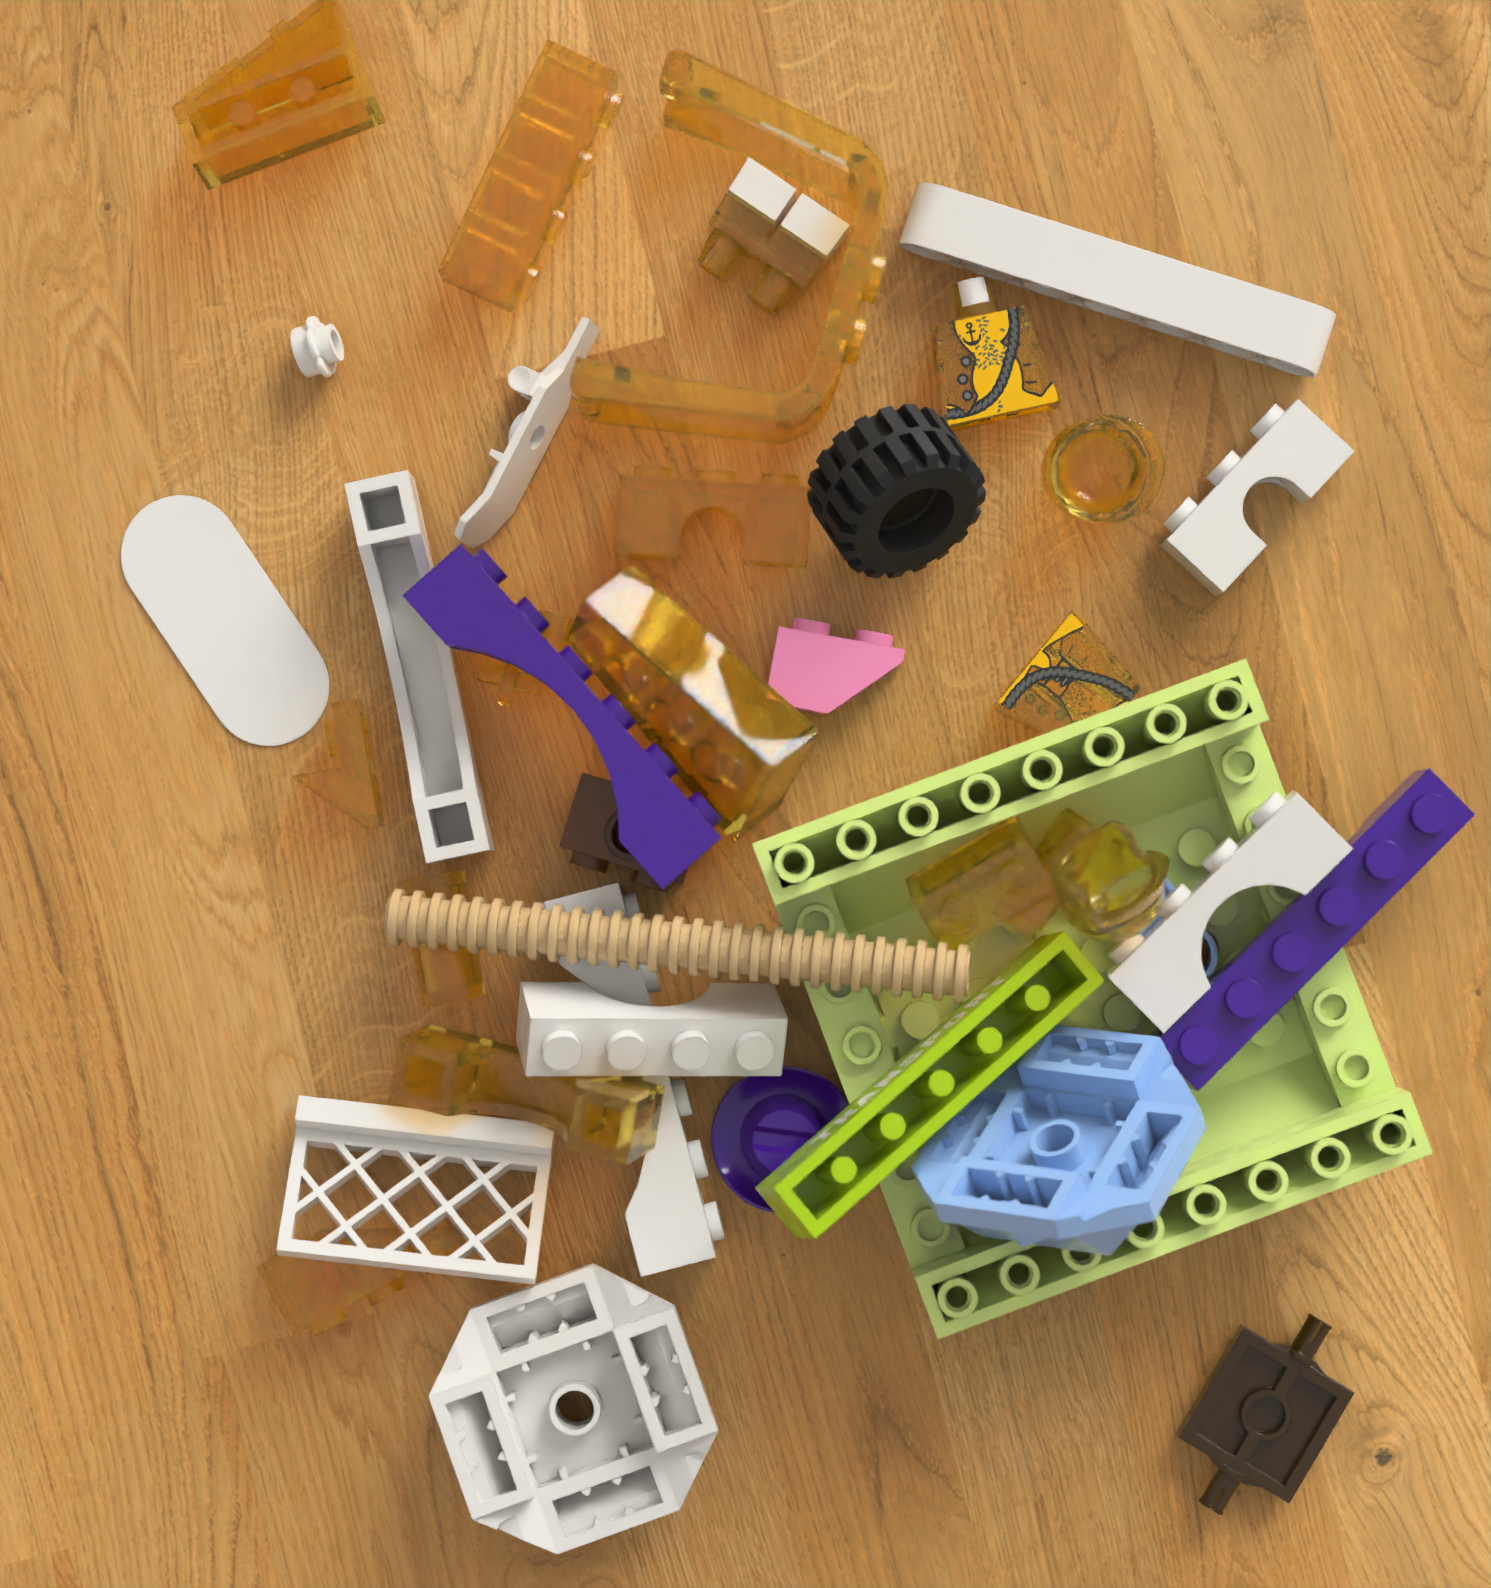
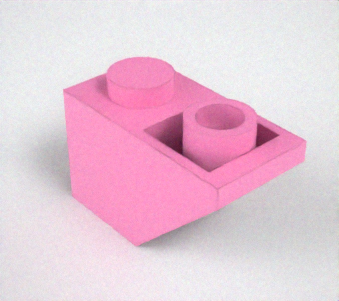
(827, 671)

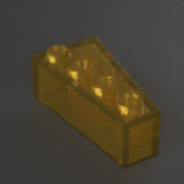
(693, 699)

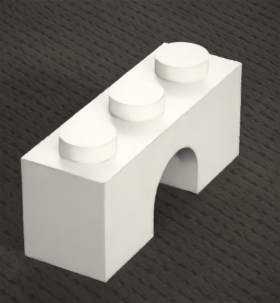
(1291, 452)

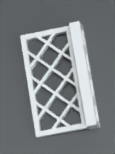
(411, 1136)

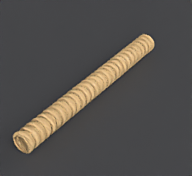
(676, 945)

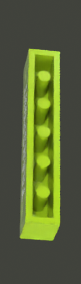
(929, 1085)

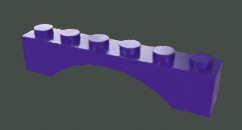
(476, 616)
(1315, 926)

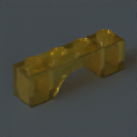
(475, 1075)

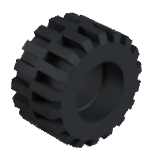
(896, 491)

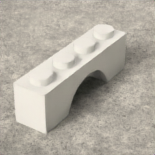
(1284, 849)
(584, 1033)

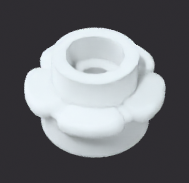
(317, 348)

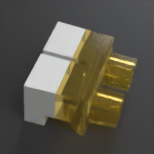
(794, 252)

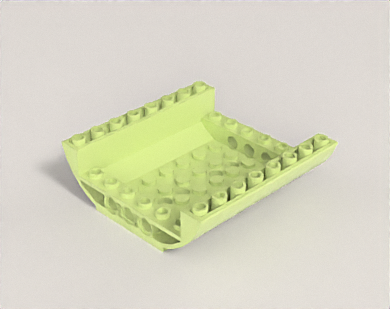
(1183, 771)

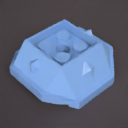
(1066, 1143)

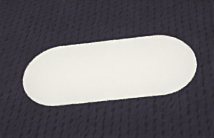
(225, 620)

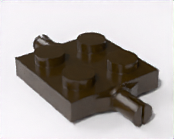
(1265, 1413)

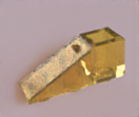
(317, 1290)

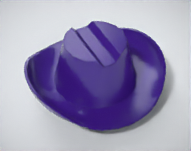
(766, 1123)

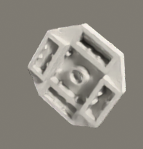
(560, 1477)

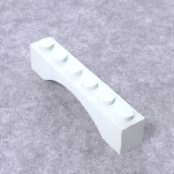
(421, 670)
(667, 1208)

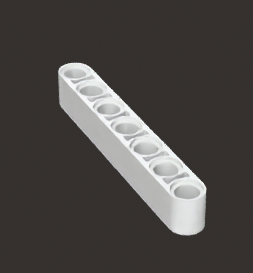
(1117, 279)

